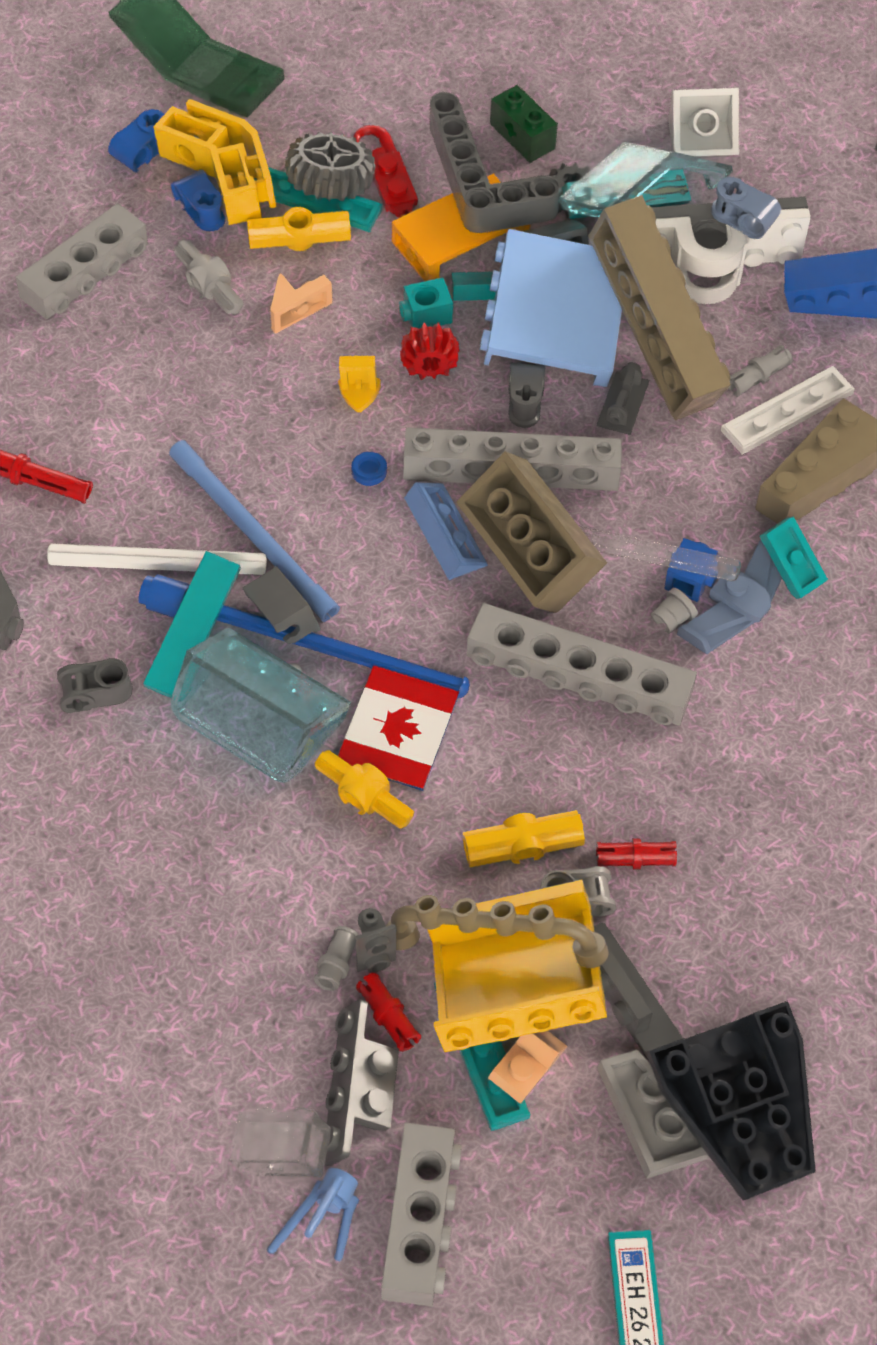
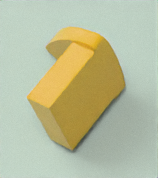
(358, 381)

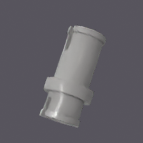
(334, 964)

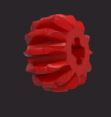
(429, 351)

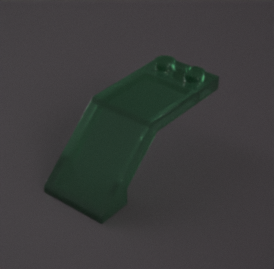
(194, 60)

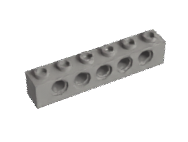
(558, 459)
(570, 649)

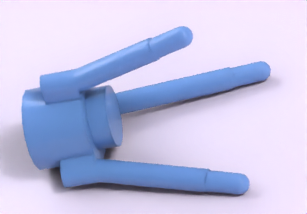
(332, 1195)

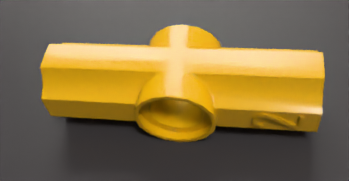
(298, 229)
(523, 838)

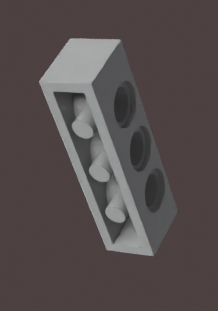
(82, 261)
(420, 1149)

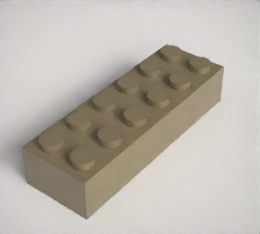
(659, 307)

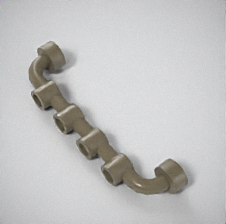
(588, 946)

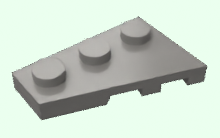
(648, 1119)

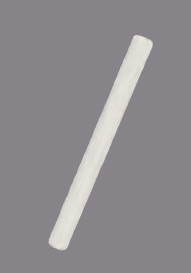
(147, 558)

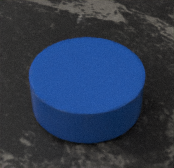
(369, 468)

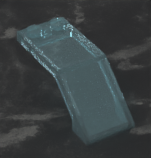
(630, 173)

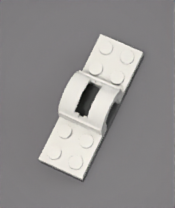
(716, 249)

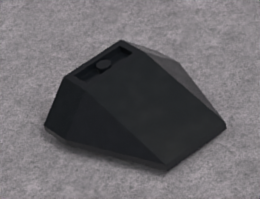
(744, 1097)

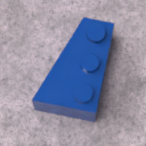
(833, 284)

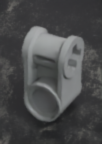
(596, 889)

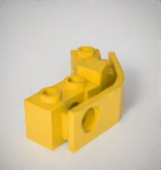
(221, 154)

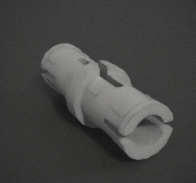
(760, 370)

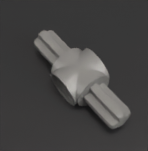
(209, 277)

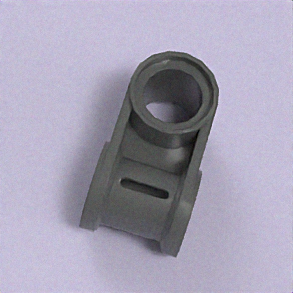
(525, 392)
(92, 685)

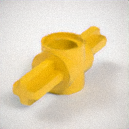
(364, 788)

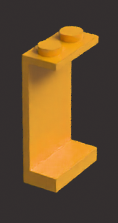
(438, 235)

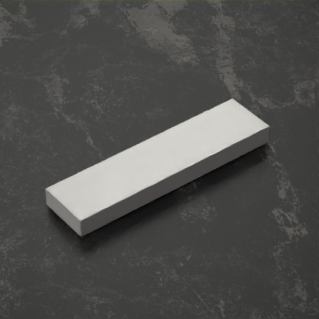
(787, 410)

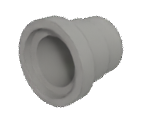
(674, 610)

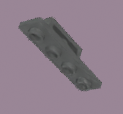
(632, 999)
(360, 1082)

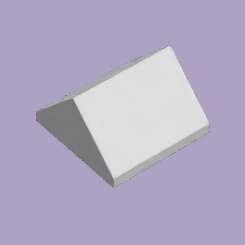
(705, 122)

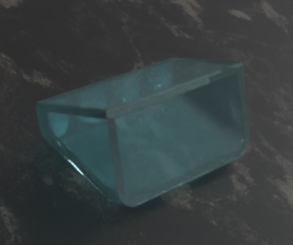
(255, 704)

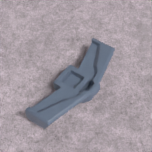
(738, 604)

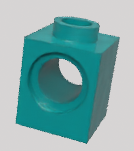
(427, 303)

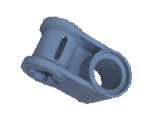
(745, 210)

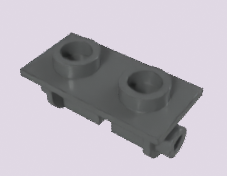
(623, 399)
(376, 944)

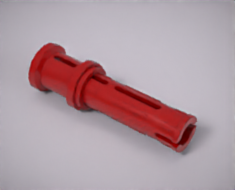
(21, 469)

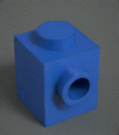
(690, 583)

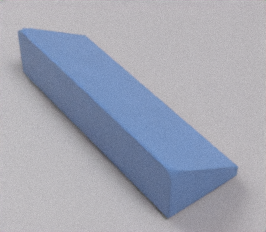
(440, 532)

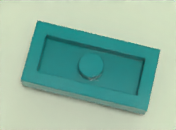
(793, 557)

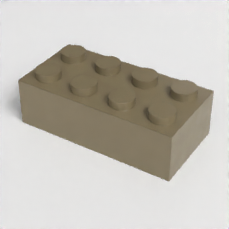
(531, 533)

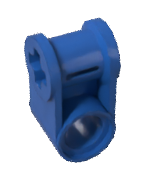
(137, 141)
(200, 200)

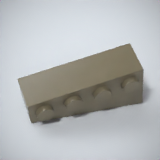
(822, 465)

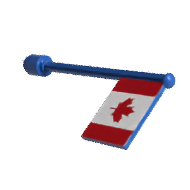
(400, 708)

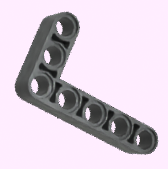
(481, 204)

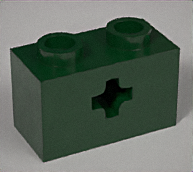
(523, 123)

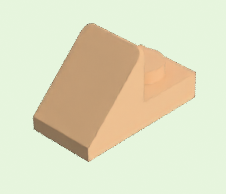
(294, 305)
(527, 1063)

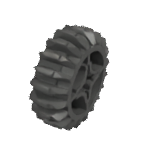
(330, 166)

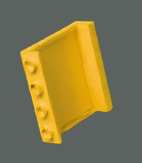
(514, 983)

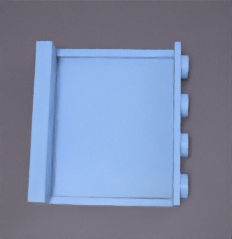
(552, 306)

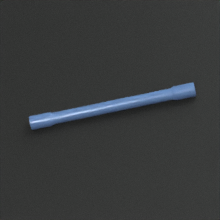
(195, 467)

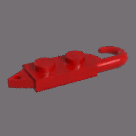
(390, 173)

